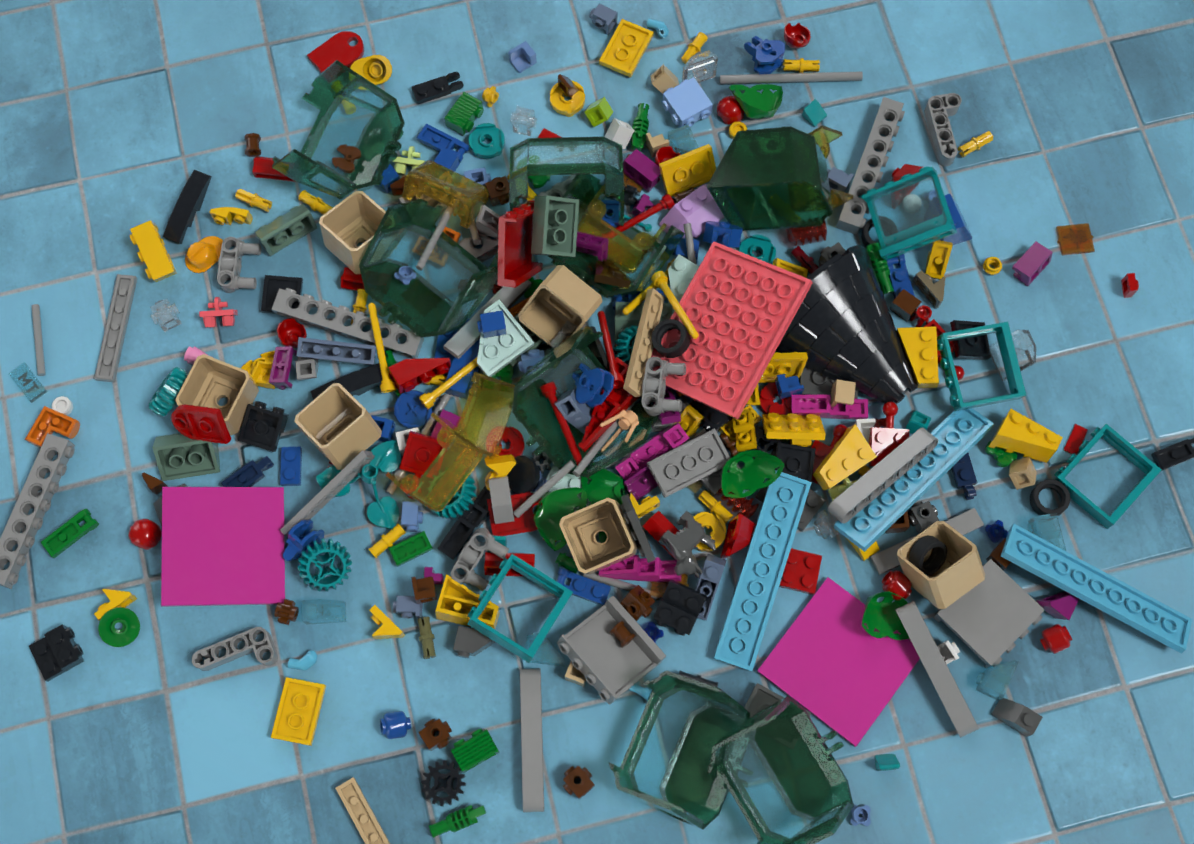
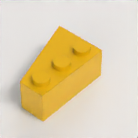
(152, 251)
(921, 352)
(1026, 437)
(844, 459)
(457, 601)

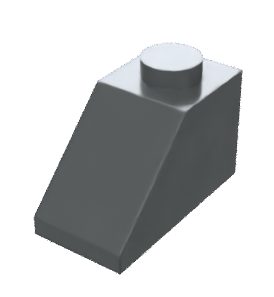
(470, 642)
(1017, 716)

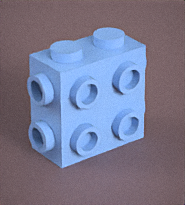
(687, 103)

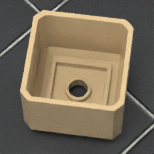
(348, 224)
(555, 301)
(213, 380)
(338, 425)
(581, 531)
(957, 575)

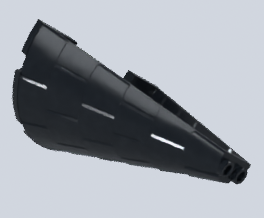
(850, 329)

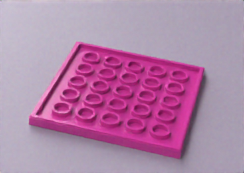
(222, 546)
(836, 665)

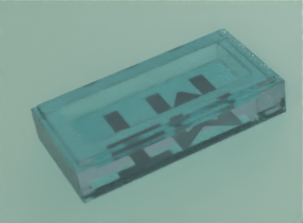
(28, 382)

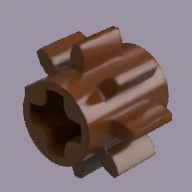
(286, 612)

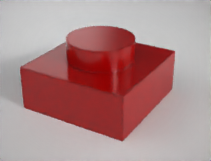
(1129, 285)

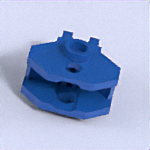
(765, 53)
(723, 233)
(591, 384)
(299, 538)

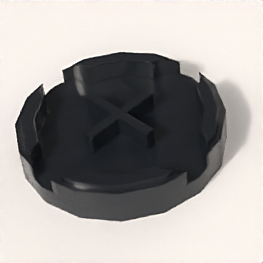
(524, 475)

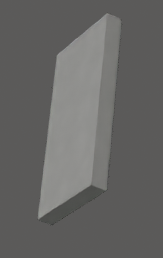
(688, 463)

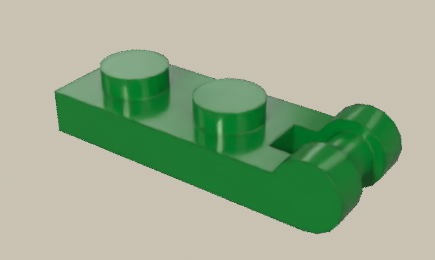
(69, 533)

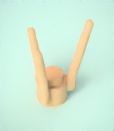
(627, 420)

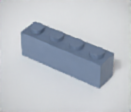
(336, 351)

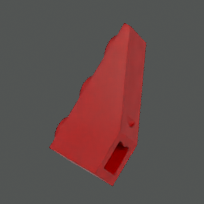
(413, 372)

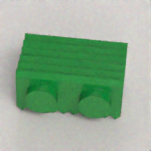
(464, 113)
(475, 750)

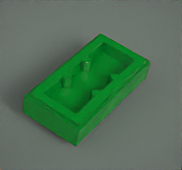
(410, 548)

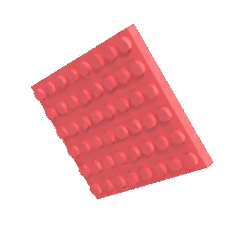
(740, 318)

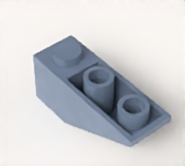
(574, 412)
(709, 582)

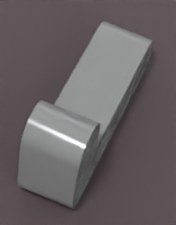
(945, 149)
(232, 651)

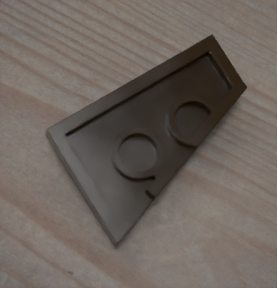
(608, 273)

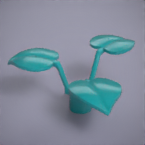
(387, 458)

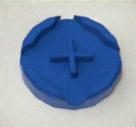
(410, 410)

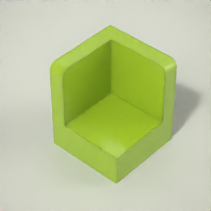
(598, 112)

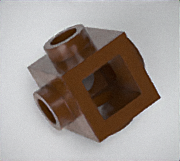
(498, 190)
(638, 603)
(429, 731)
(578, 789)

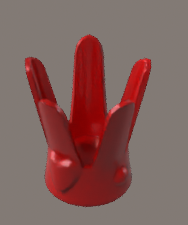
(923, 314)

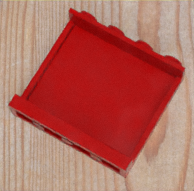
(515, 245)

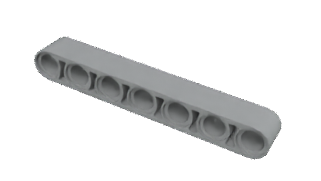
(882, 475)
(937, 669)
(532, 740)

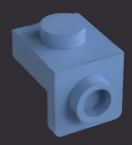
(530, 359)

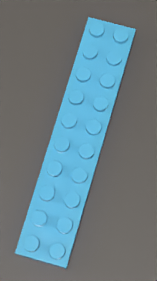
(955, 438)
(762, 571)
(1097, 588)

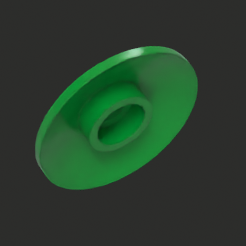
(124, 635)

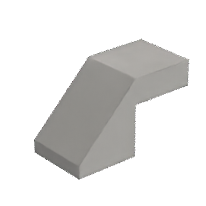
(306, 368)
(501, 500)

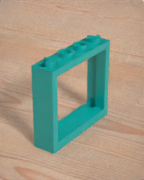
(1008, 357)
(1126, 449)
(538, 578)

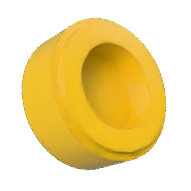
(735, 127)

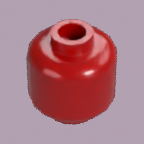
(898, 584)
(1055, 638)

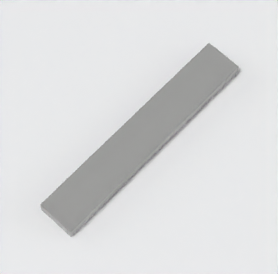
(115, 328)
(469, 332)
(330, 490)
(963, 523)

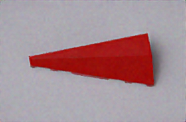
(612, 405)

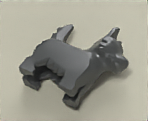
(684, 542)

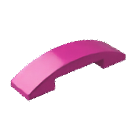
(651, 449)

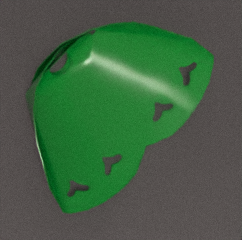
(757, 104)
(751, 475)
(603, 485)
(554, 507)
(884, 616)

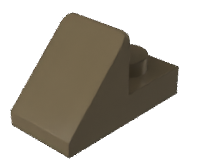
(933, 291)

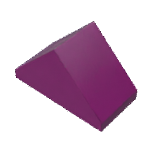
(1059, 605)

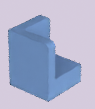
(522, 57)

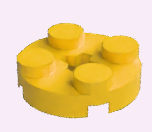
(568, 107)
(717, 526)

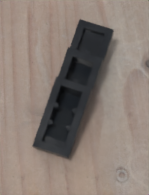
(186, 206)
(355, 382)
(466, 525)

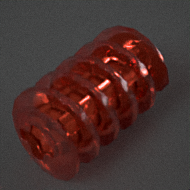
(802, 233)
(740, 504)

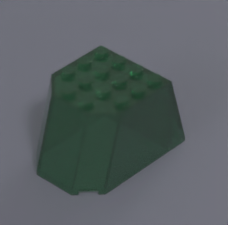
(772, 180)

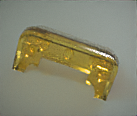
(448, 188)
(487, 413)

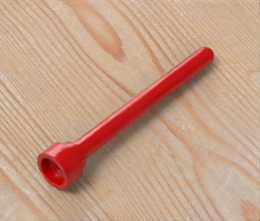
(665, 203)
(618, 378)
(549, 391)

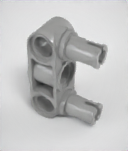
(230, 264)
(655, 386)
(471, 556)

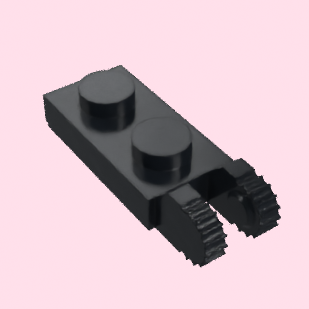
(437, 87)
(1174, 454)

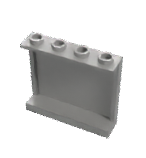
(992, 615)
(600, 654)

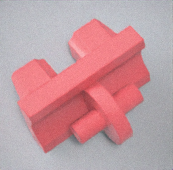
(209, 317)

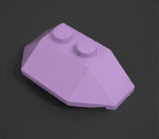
(694, 209)

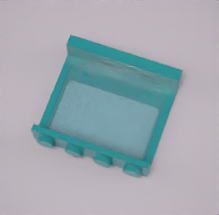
(909, 213)

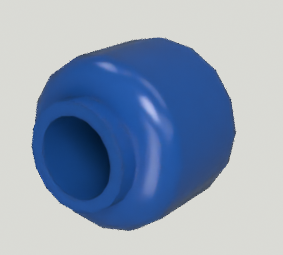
(395, 725)

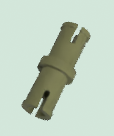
(426, 637)

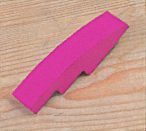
(821, 407)
(640, 570)

